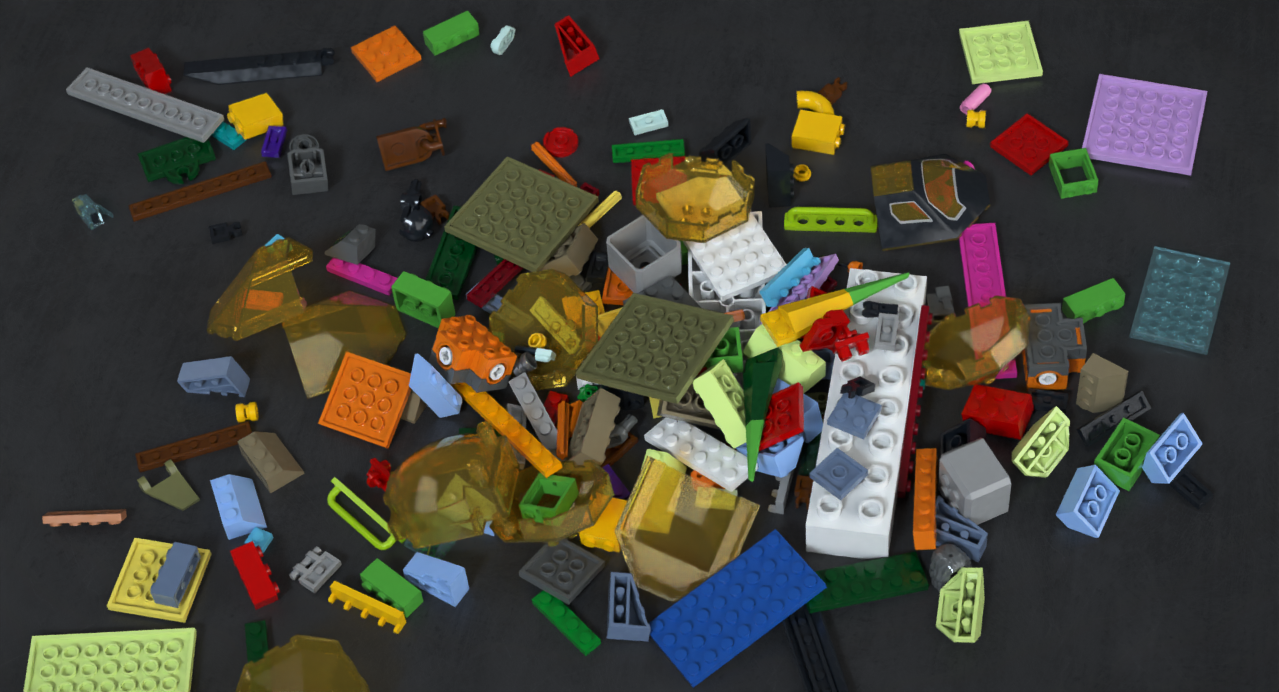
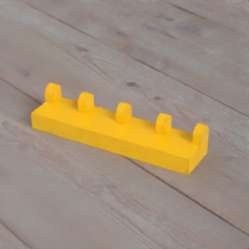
(367, 605)

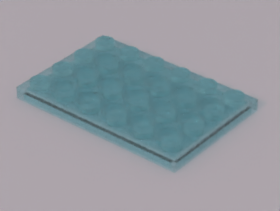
(1180, 300)

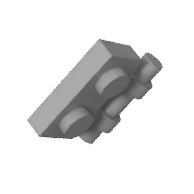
(319, 572)

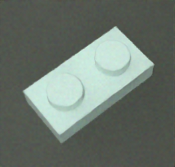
(648, 122)

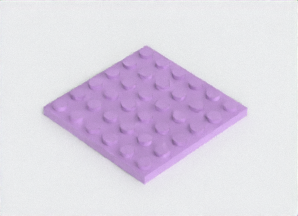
(1144, 124)

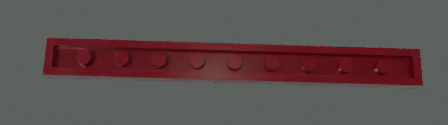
(503, 272)
(914, 409)

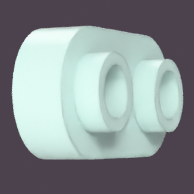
(503, 40)

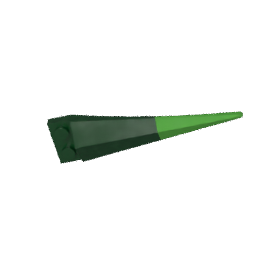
(758, 383)

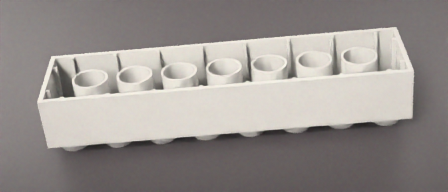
(865, 517)

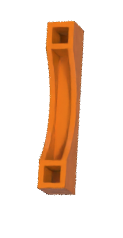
(925, 499)

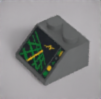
(353, 245)

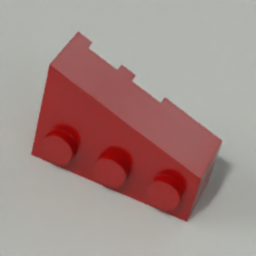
(151, 71)
(255, 575)

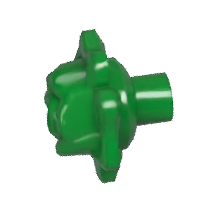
(586, 392)

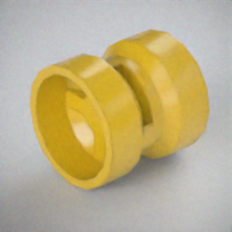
(976, 118)
(247, 412)

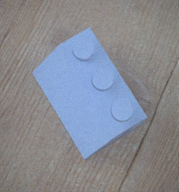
(434, 388)
(1171, 451)
(778, 458)
(1088, 501)
(238, 505)

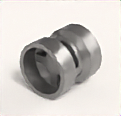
(524, 364)

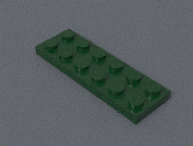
(451, 261)
(869, 582)

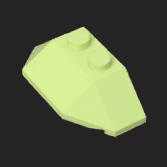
(1043, 445)
(962, 606)

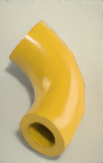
(814, 101)

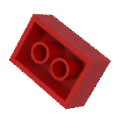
(999, 410)

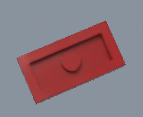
(551, 405)

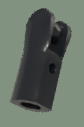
(872, 309)

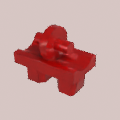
(847, 341)
(378, 474)

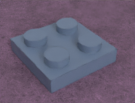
(854, 415)
(838, 474)

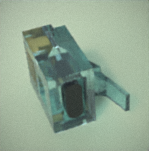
(90, 211)

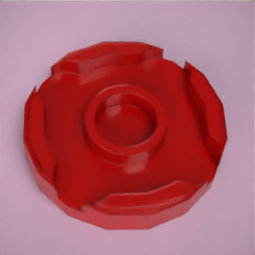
(560, 142)

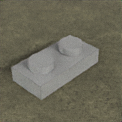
(886, 331)

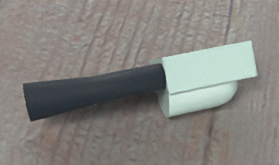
(540, 354)

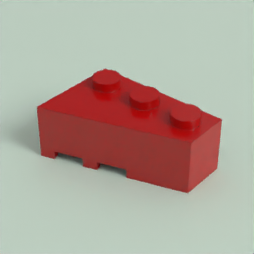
(575, 46)

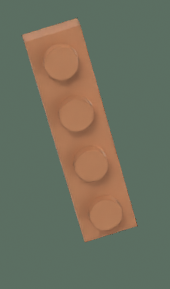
(76, 518)

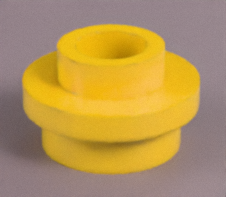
(802, 173)
(537, 340)

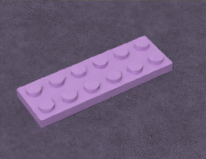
(816, 278)

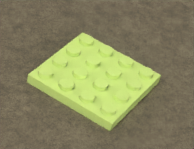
(1000, 52)

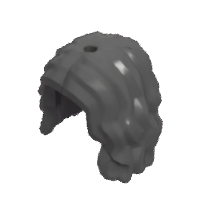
(945, 562)

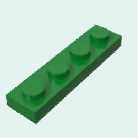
(645, 150)
(566, 622)

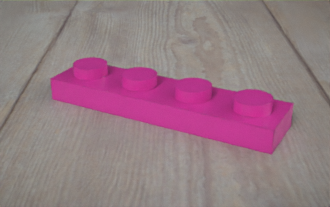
(362, 275)

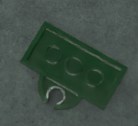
(175, 159)

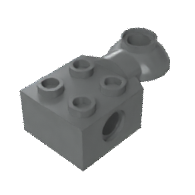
(306, 166)

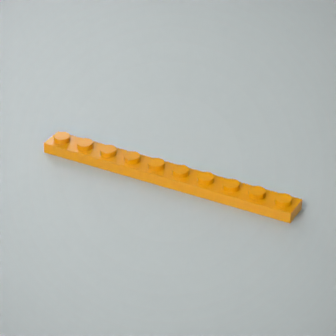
(507, 425)

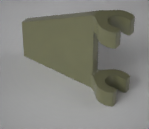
(172, 490)

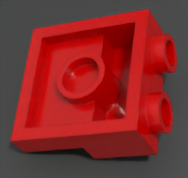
(825, 331)

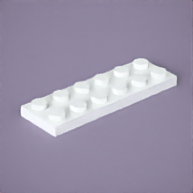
(700, 452)

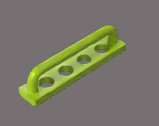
(830, 215)
(339, 486)

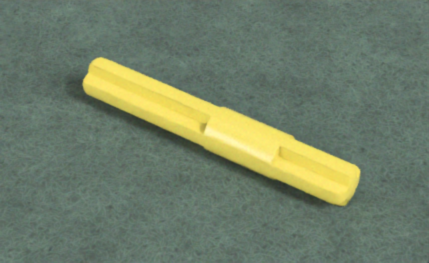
(602, 209)

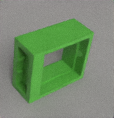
(1077, 158)
(564, 487)

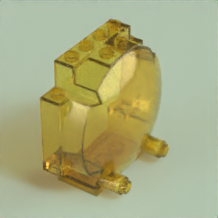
(452, 488)

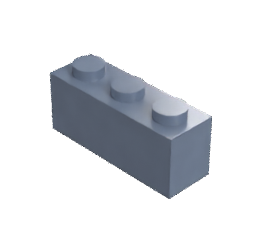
(175, 574)

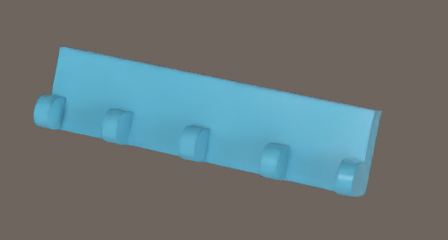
(788, 277)

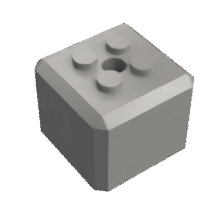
(640, 246)
(974, 482)

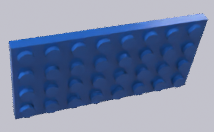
(735, 607)

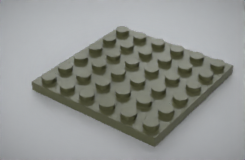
(521, 214)
(655, 347)

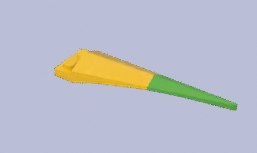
(796, 318)

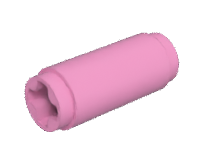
(975, 98)

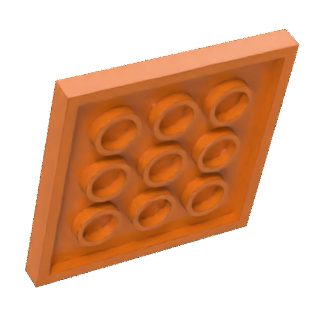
(366, 400)

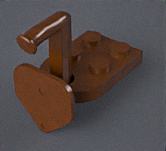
(403, 146)

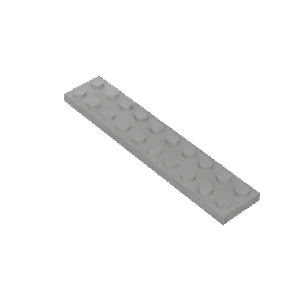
(145, 104)

